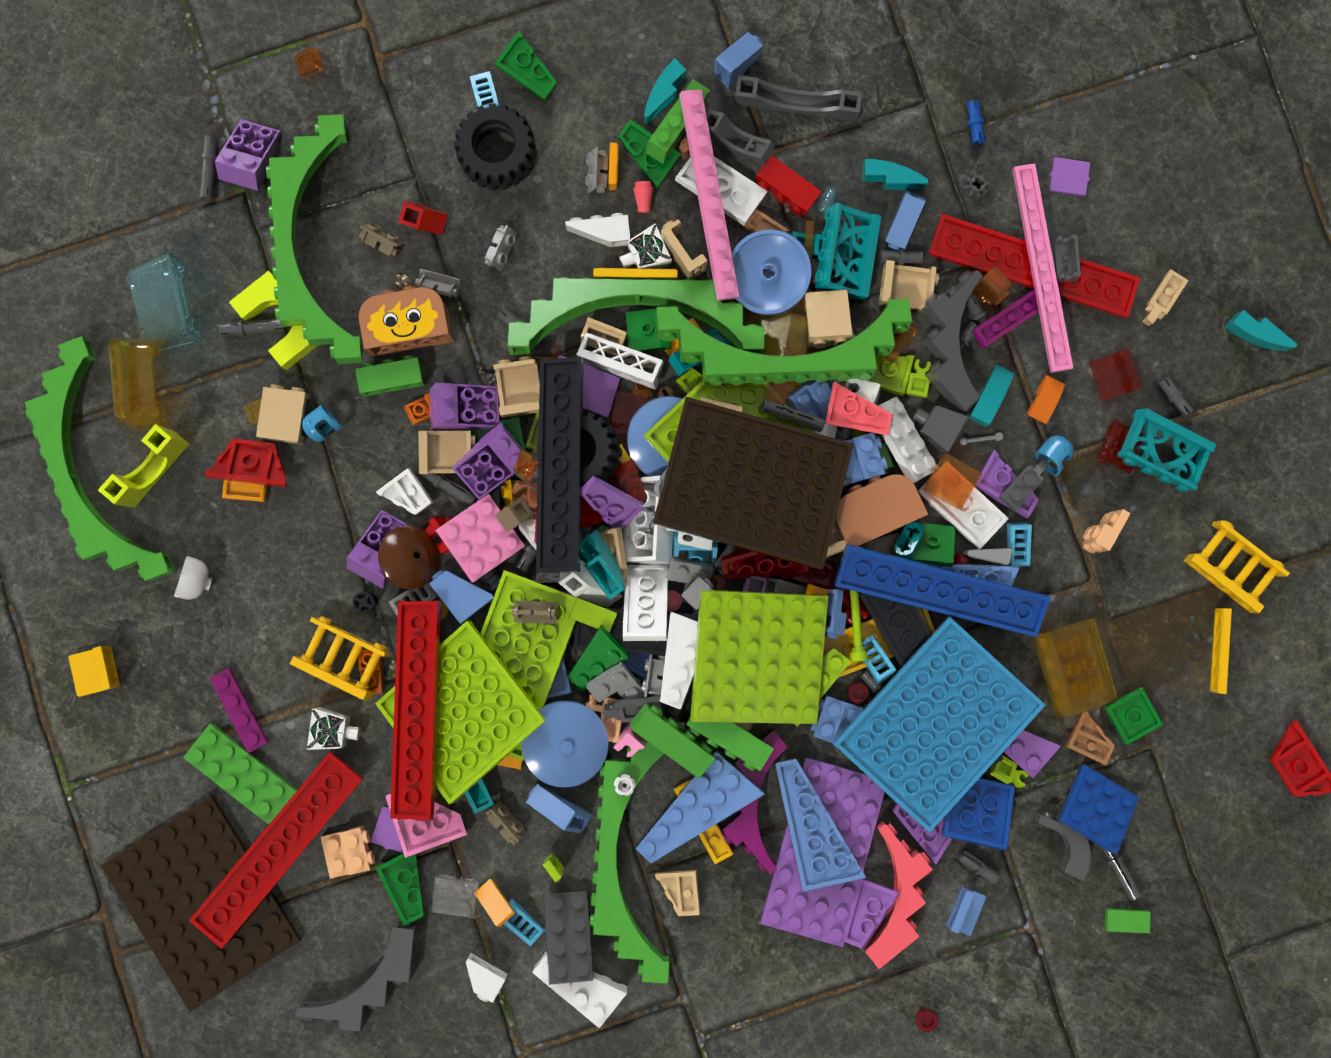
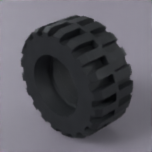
(489, 121)
(606, 449)

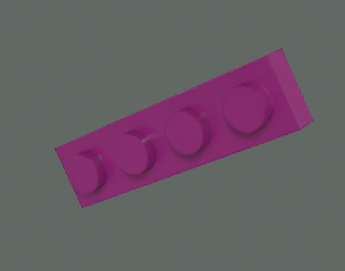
(1006, 320)
(239, 710)

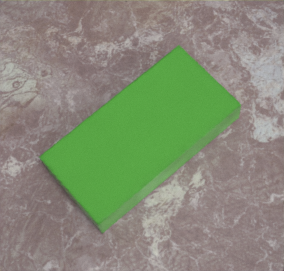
(1127, 920)

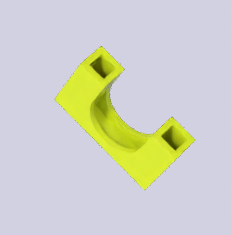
(258, 298)
(132, 488)

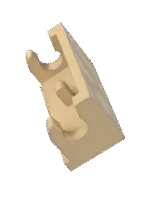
(606, 332)

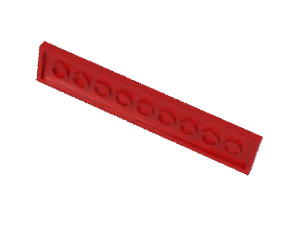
(985, 248)
(415, 710)
(276, 850)

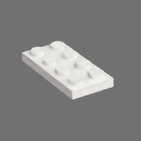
(738, 193)
(906, 443)
(975, 521)
(646, 603)

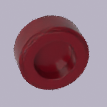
(858, 692)
(926, 1020)

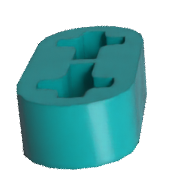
(913, 543)

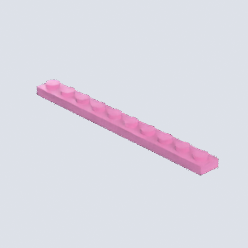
(709, 195)
(1042, 268)

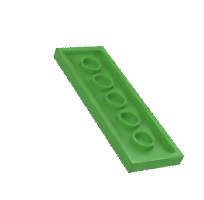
(240, 773)

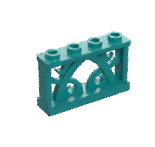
(829, 256)
(1192, 441)

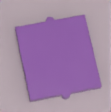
(1069, 176)
(385, 832)

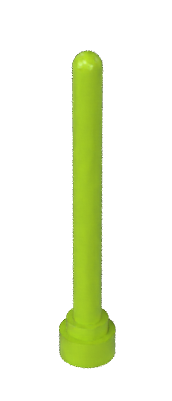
(858, 652)

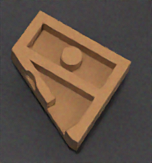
(1090, 740)

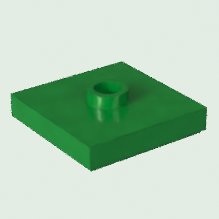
(643, 333)
(936, 545)
(1133, 716)

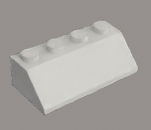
(658, 542)

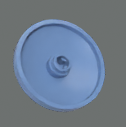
(771, 272)
(641, 452)
(567, 746)

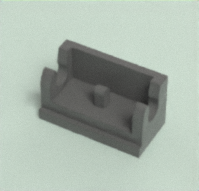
(1066, 258)

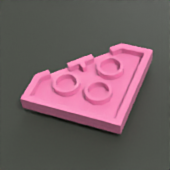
(422, 835)

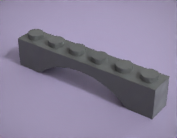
(829, 104)

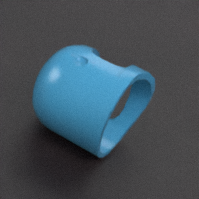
(317, 418)
(1055, 449)

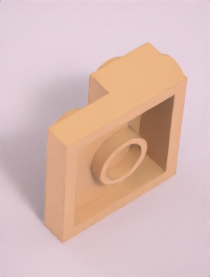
(1102, 536)
(347, 851)

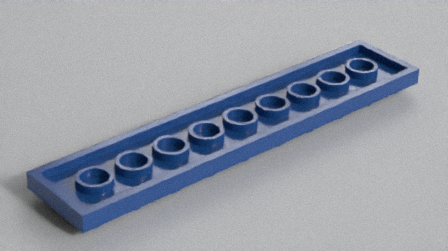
(941, 590)

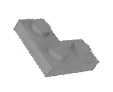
(688, 571)
(615, 679)

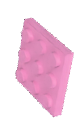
(479, 538)

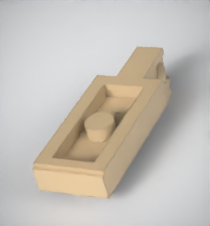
(1164, 297)
(614, 540)

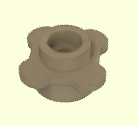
(402, 281)

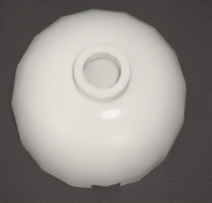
(192, 579)

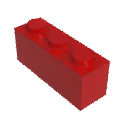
(787, 186)

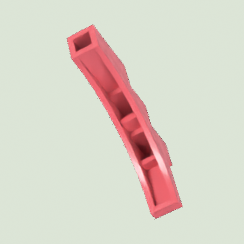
(896, 931)

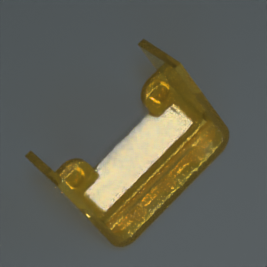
(134, 382)

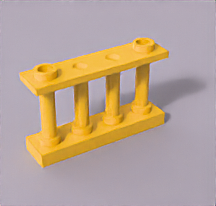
(1232, 587)
(324, 670)

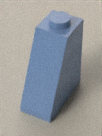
(737, 59)
(905, 220)
(460, 595)
(558, 809)

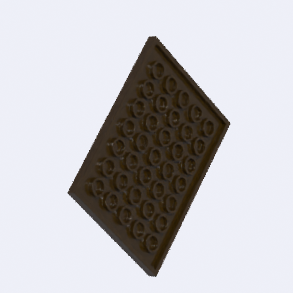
(753, 483)
(169, 879)

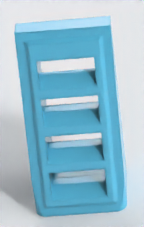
(478, 93)
(1011, 544)
(881, 655)
(525, 917)

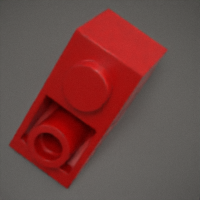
(422, 217)

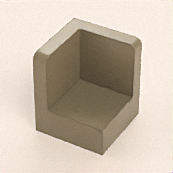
(514, 514)

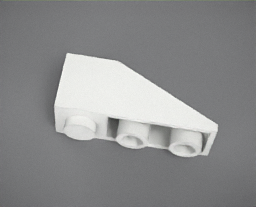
(608, 231)
(585, 587)

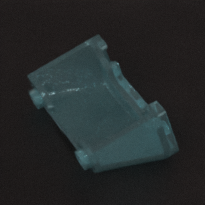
(161, 301)

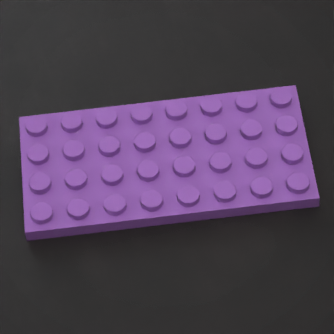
(823, 913)

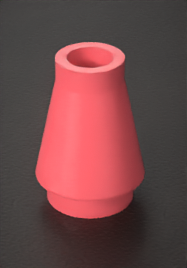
(643, 196)

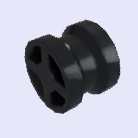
(491, 579)
(360, 602)

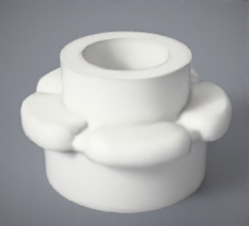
(619, 785)

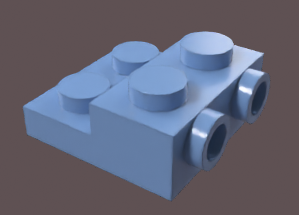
(811, 398)
(865, 459)
(835, 618)
(833, 718)

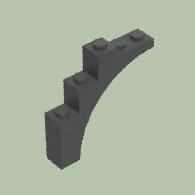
(943, 341)
(351, 1007)

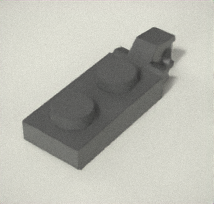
(1024, 485)
(627, 709)

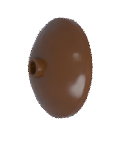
(397, 557)

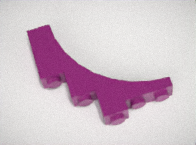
(744, 824)

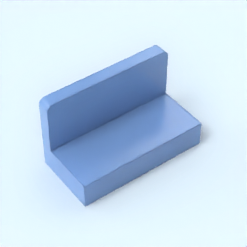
(966, 911)

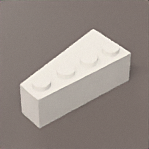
(679, 660)
(592, 998)

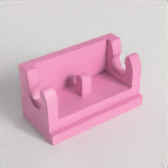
(631, 739)

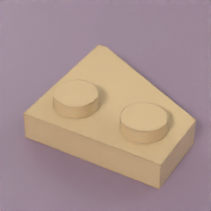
(682, 891)

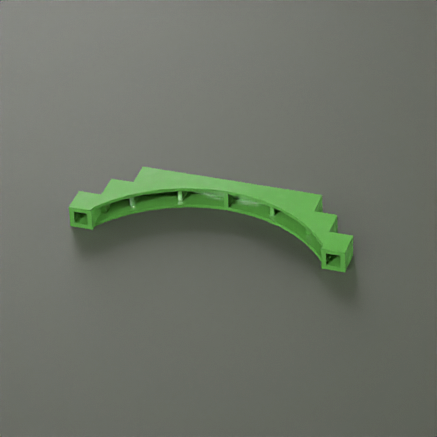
(288, 182)
(587, 295)
(735, 366)
(52, 428)
(611, 911)

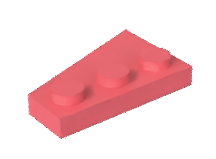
(857, 413)

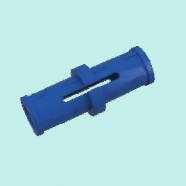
(976, 122)

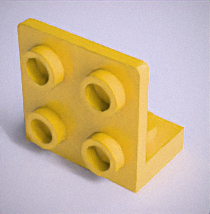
(94, 670)

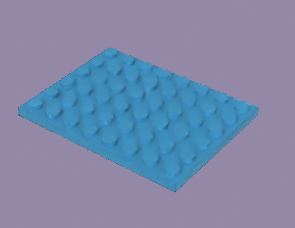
(939, 724)

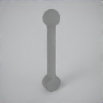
(998, 436)

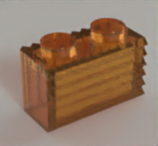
(993, 287)

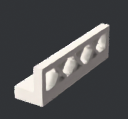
(618, 368)

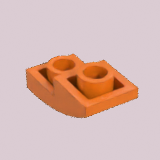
(1046, 399)
(419, 410)
(376, 680)

